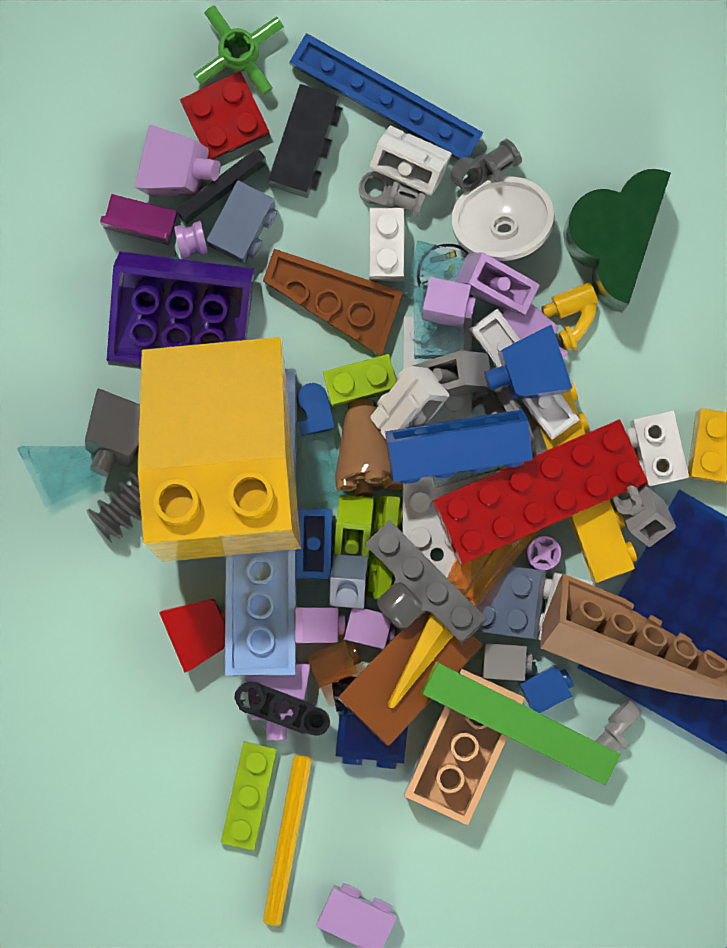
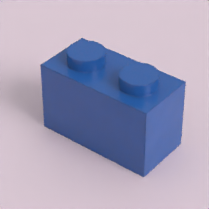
(316, 538)

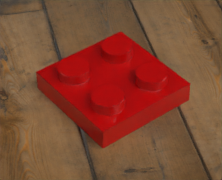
(225, 116)

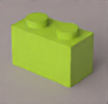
(359, 380)

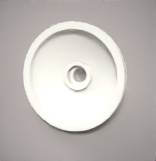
(503, 206)

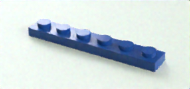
(385, 97)

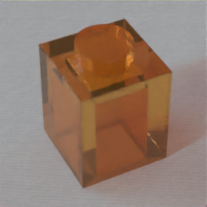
(334, 662)

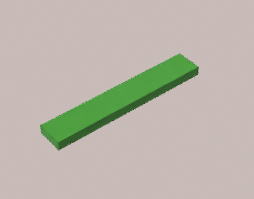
(520, 723)

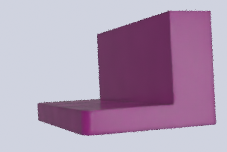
(139, 219)

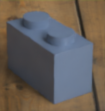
(242, 222)

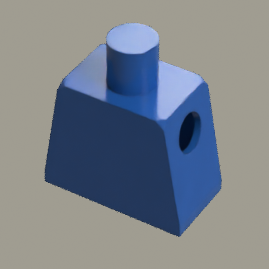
(531, 367)

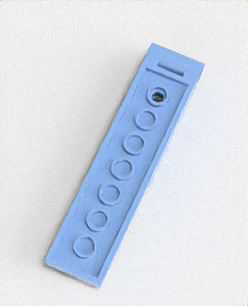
(263, 599)

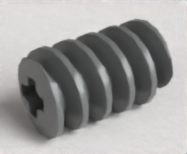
(119, 510)

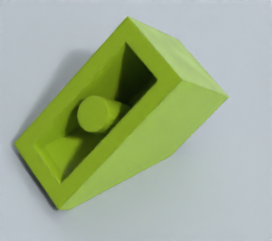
(353, 525)

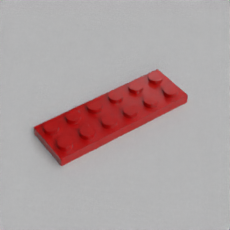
(539, 491)

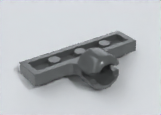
(420, 587)

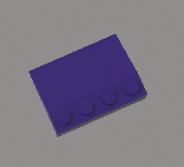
(175, 304)

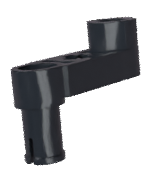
(264, 709)

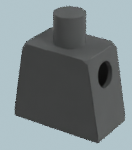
(112, 432)

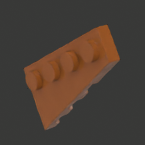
(343, 300)

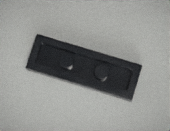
(224, 184)

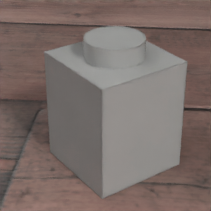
(506, 662)

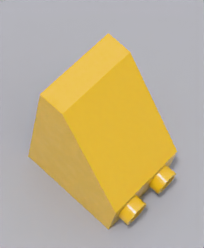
(216, 451)

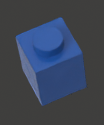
(547, 688)

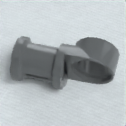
(485, 166)

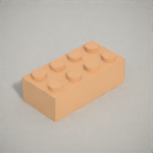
(457, 760)

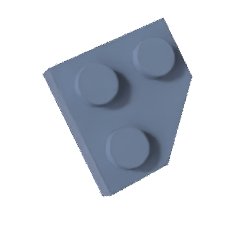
(514, 604)

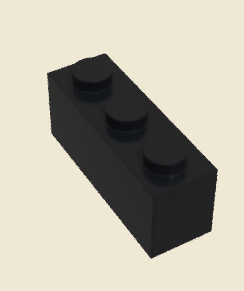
(305, 141)

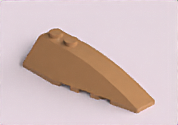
(617, 641)

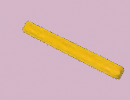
(287, 840)

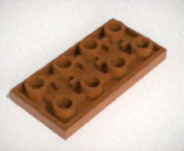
(371, 690)

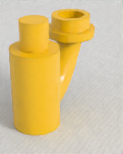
(569, 302)

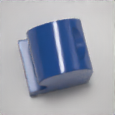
(315, 403)

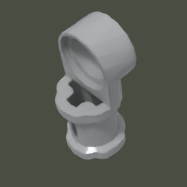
(394, 193)
(618, 723)

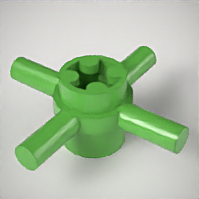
(242, 38)

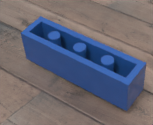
(458, 446)

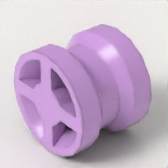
(191, 240)
(547, 551)

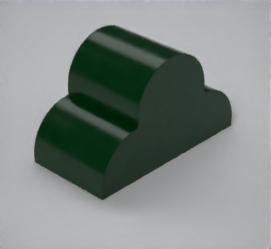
(613, 232)

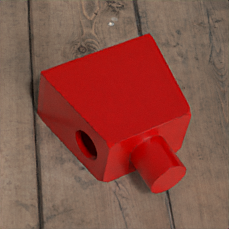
(195, 631)

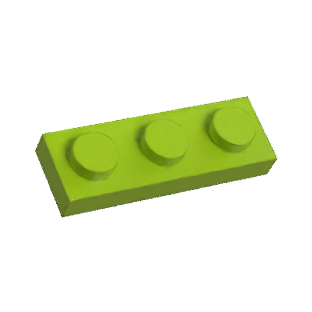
(379, 576)
(248, 795)

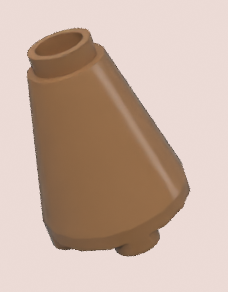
(363, 453)

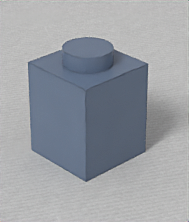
(348, 581)

